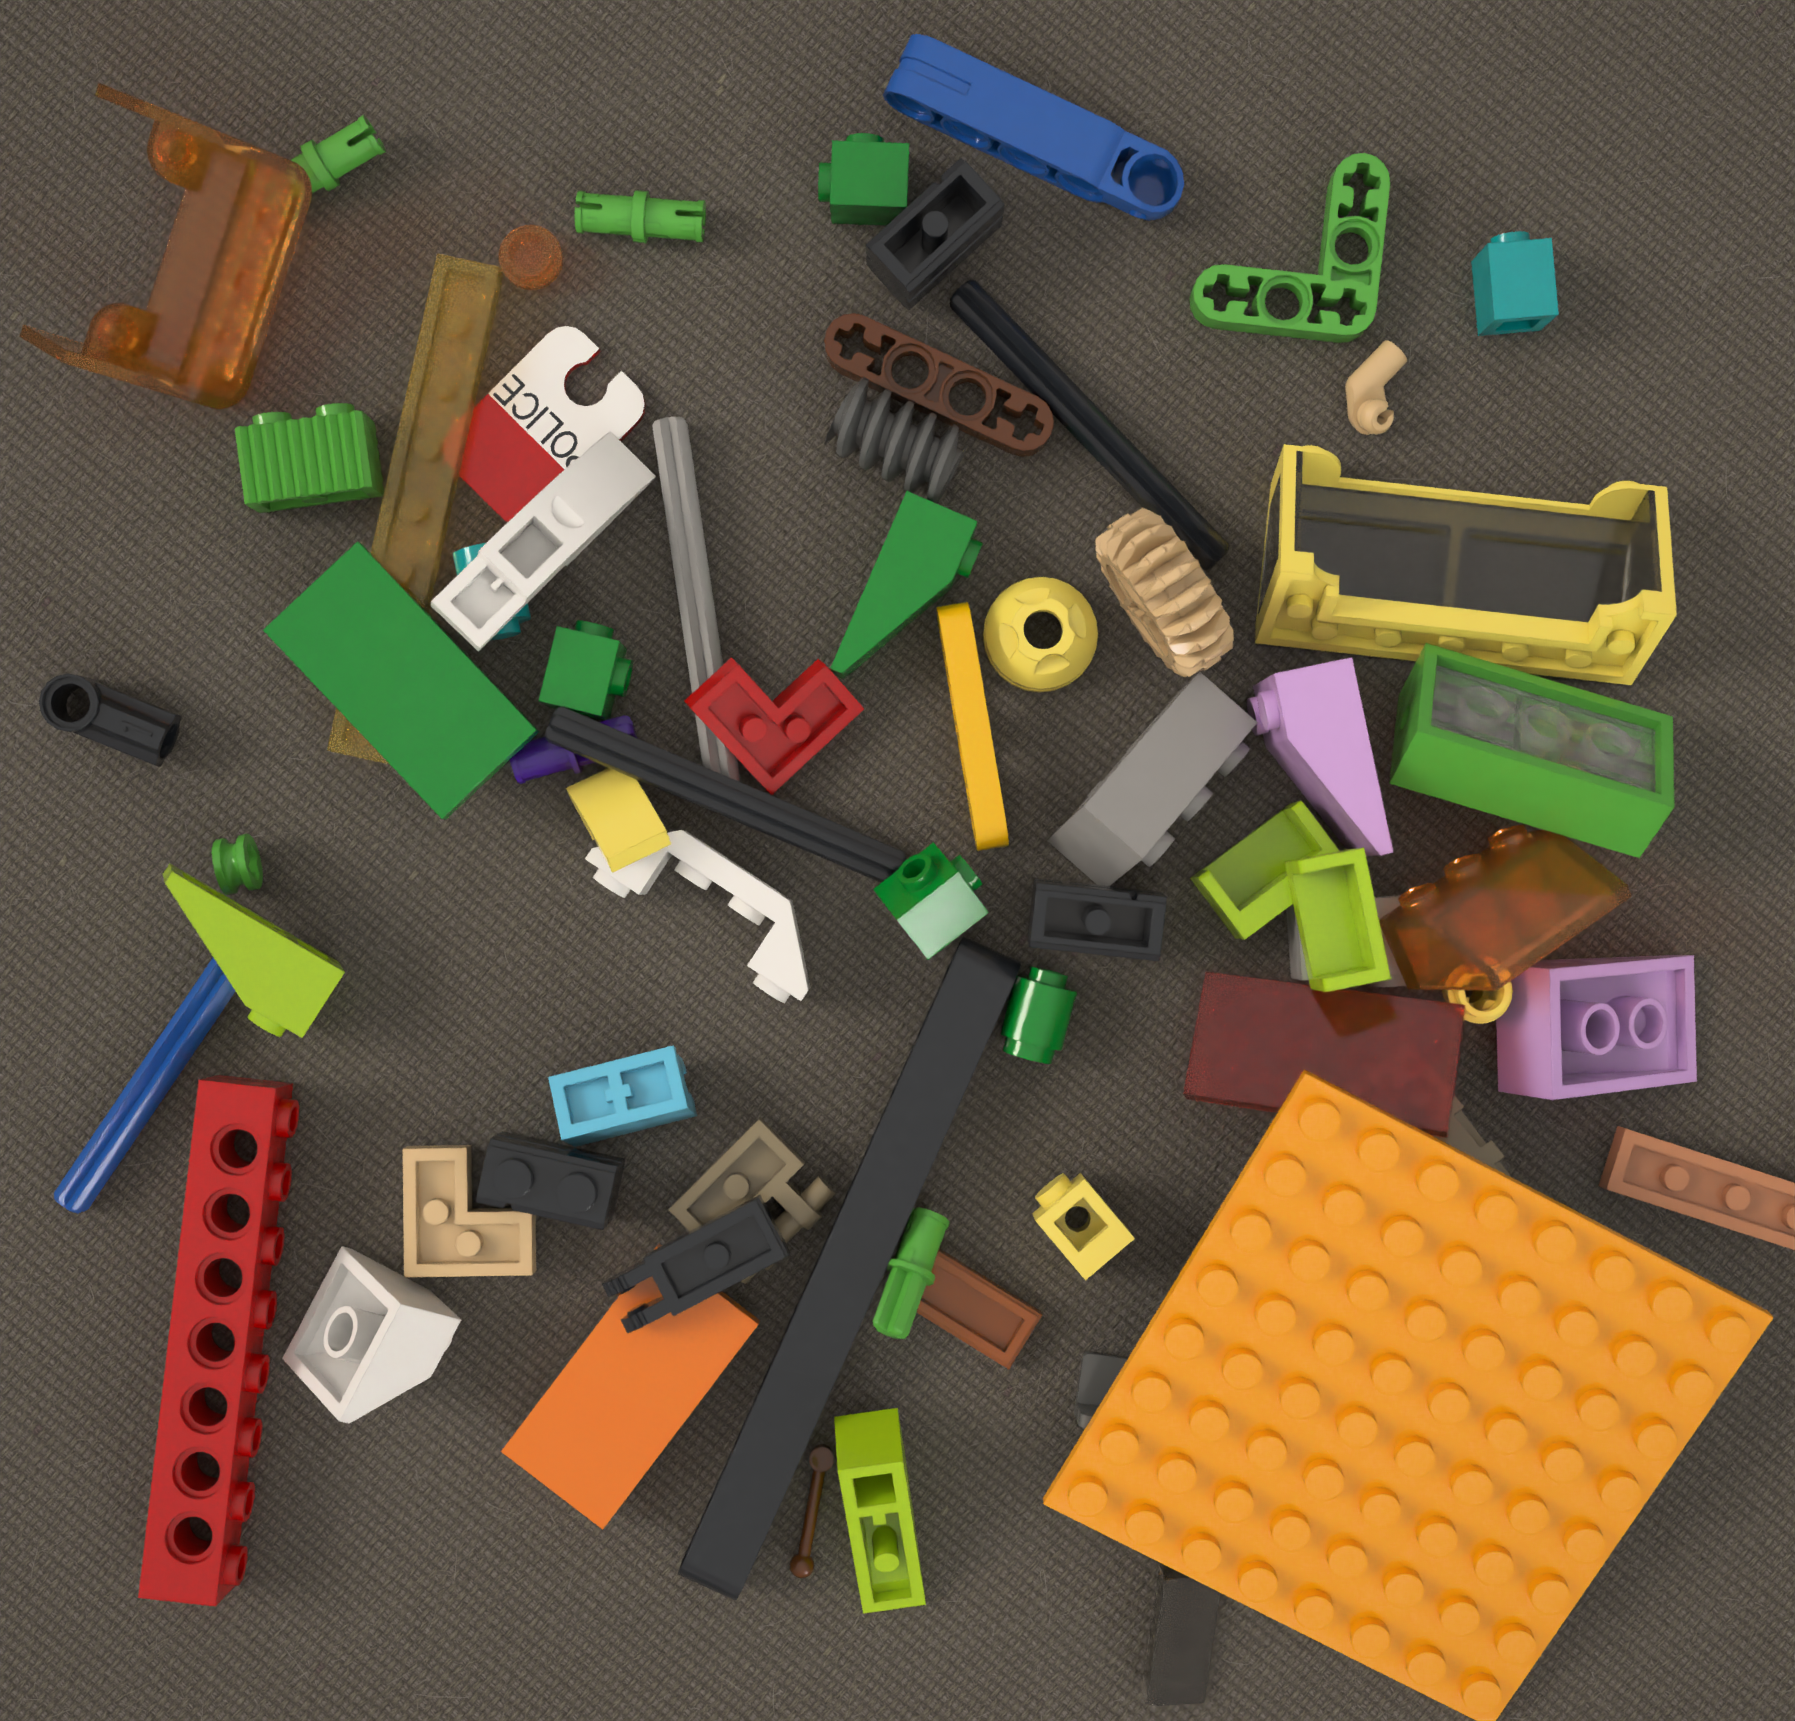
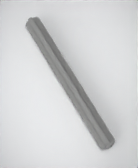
(691, 575)

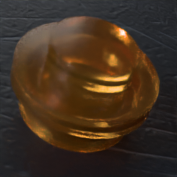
(530, 257)

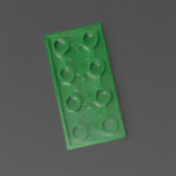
(401, 680)

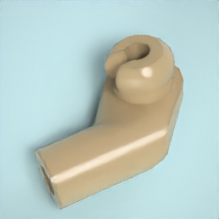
(1366, 389)

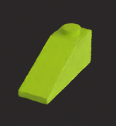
(267, 966)
(879, 1510)

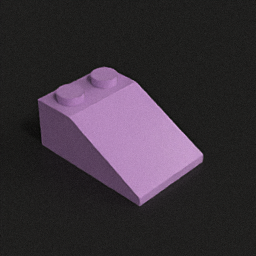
(1322, 742)
(1598, 1027)

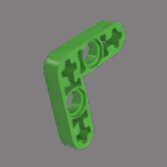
(1334, 276)

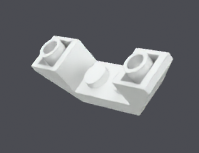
(780, 955)

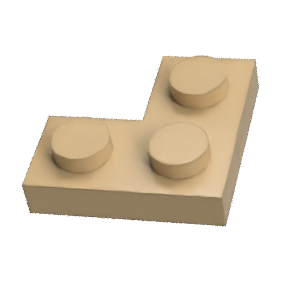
(444, 1231)

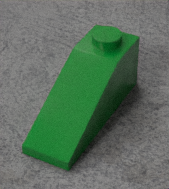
(911, 573)

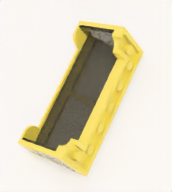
(1465, 571)

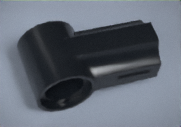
(112, 718)

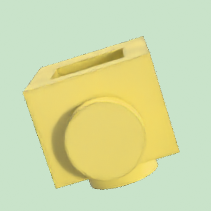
(1092, 1243)

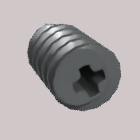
(896, 441)

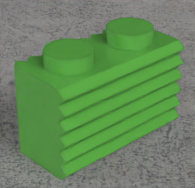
(309, 459)

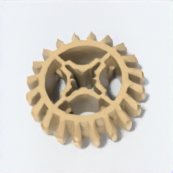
(1164, 592)

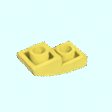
(618, 817)

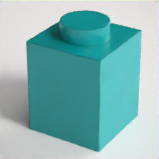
(1514, 284)

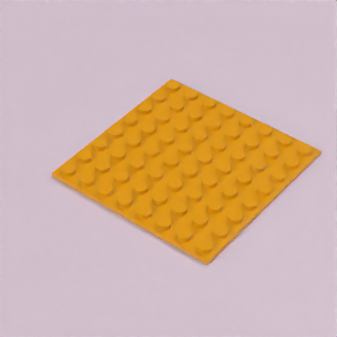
(1403, 1401)

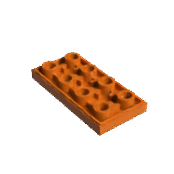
(626, 1398)

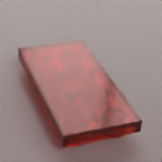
(1381, 1047)

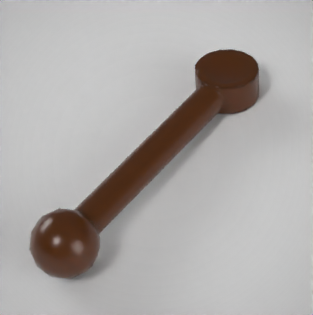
(821, 1460)

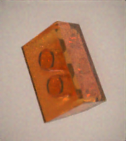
(1498, 911)

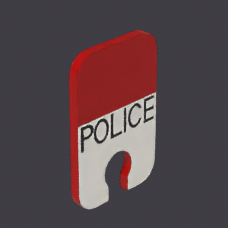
(533, 431)

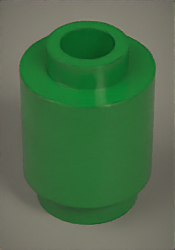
(1038, 1015)

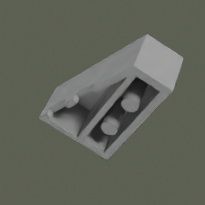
(1156, 783)

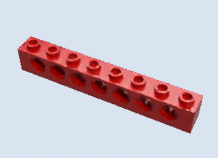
(174, 1560)

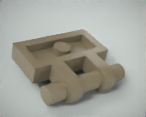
(753, 1167)

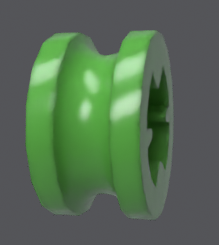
(237, 864)

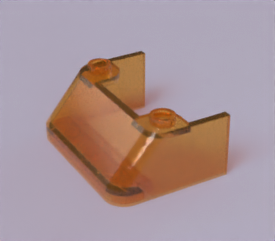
(216, 273)

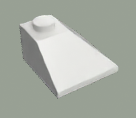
(368, 1336)

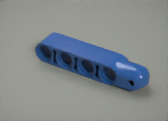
(1033, 130)

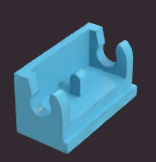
(621, 1096)

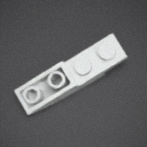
(542, 540)

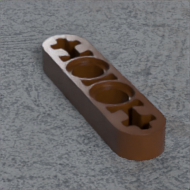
(943, 375)

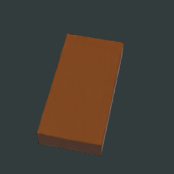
(977, 1310)

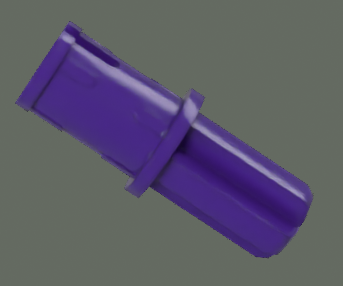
(542, 758)

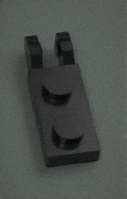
(703, 1262)

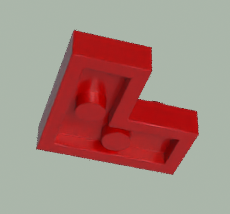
(779, 734)

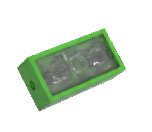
(1534, 751)

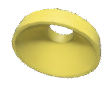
(1033, 667)

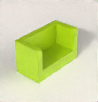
(1250, 879)
(1337, 920)

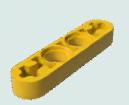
(972, 726)

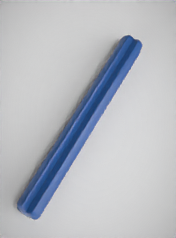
(145, 1090)

